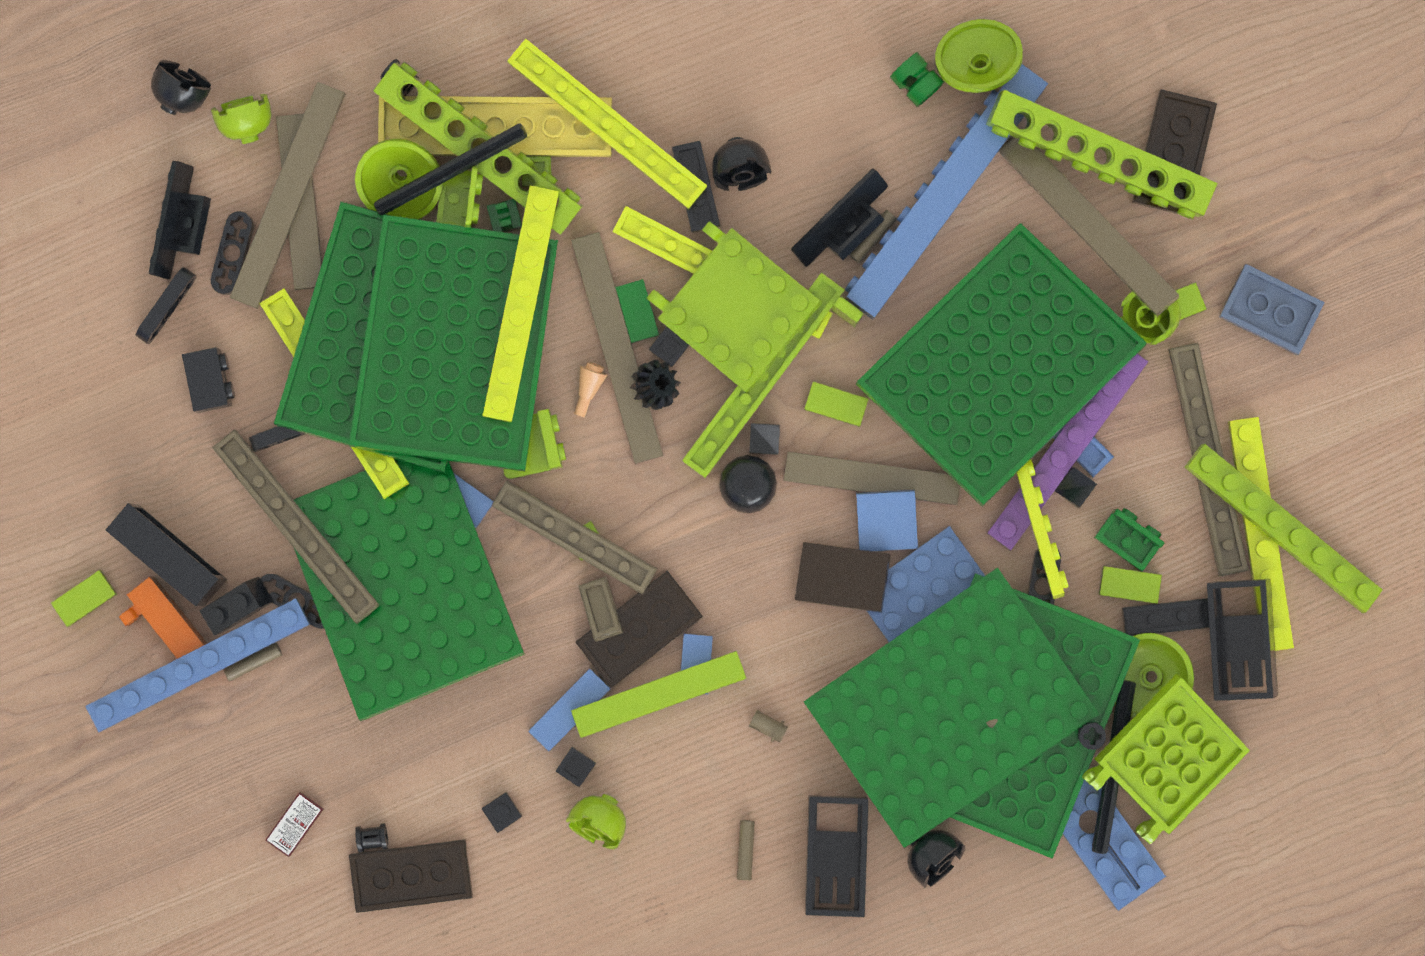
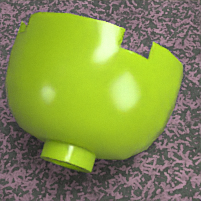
(243, 118)
(1146, 323)
(598, 819)

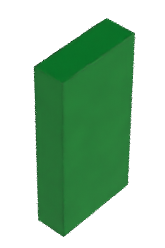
(637, 311)

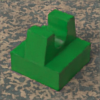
(504, 216)

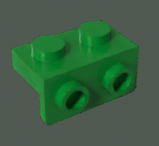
(1129, 539)

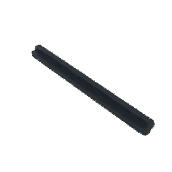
(450, 169)
(1110, 788)

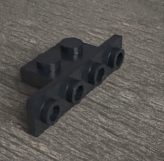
(180, 222)
(845, 223)

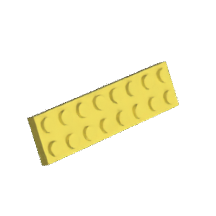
(548, 126)

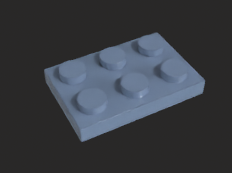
(1271, 309)

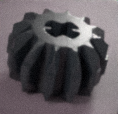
(655, 385)

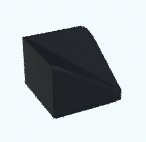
(764, 439)
(1075, 487)

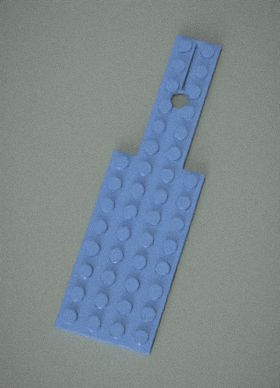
(920, 587)

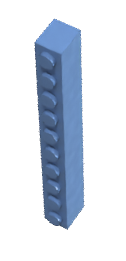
(936, 201)

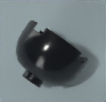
(178, 89)
(741, 164)
(748, 484)
(932, 856)

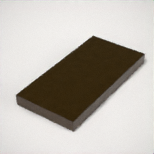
(1178, 136)
(647, 624)
(410, 876)

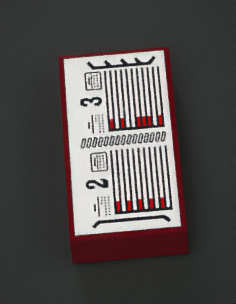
(294, 824)

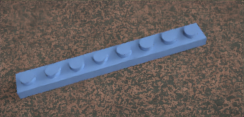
(197, 665)

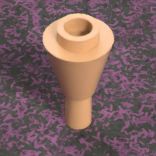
(590, 381)

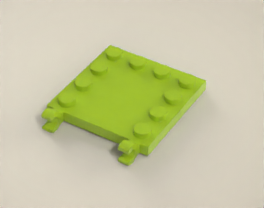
(737, 308)
(1169, 757)

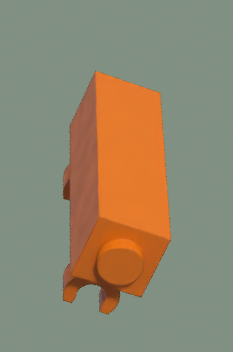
(164, 616)

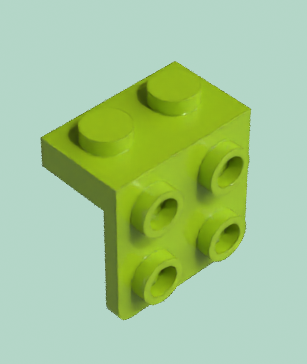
(457, 199)
(543, 450)

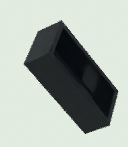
(166, 554)
(1241, 640)
(839, 856)

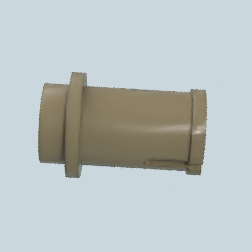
(768, 726)

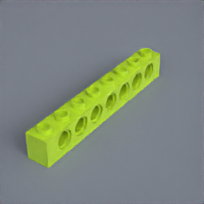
(391, 90)
(1198, 188)

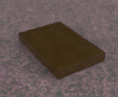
(842, 577)

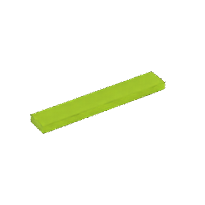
(658, 694)

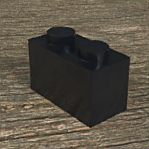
(208, 379)
(236, 606)

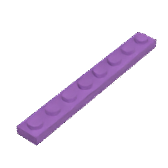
(1065, 452)

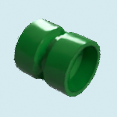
(917, 79)

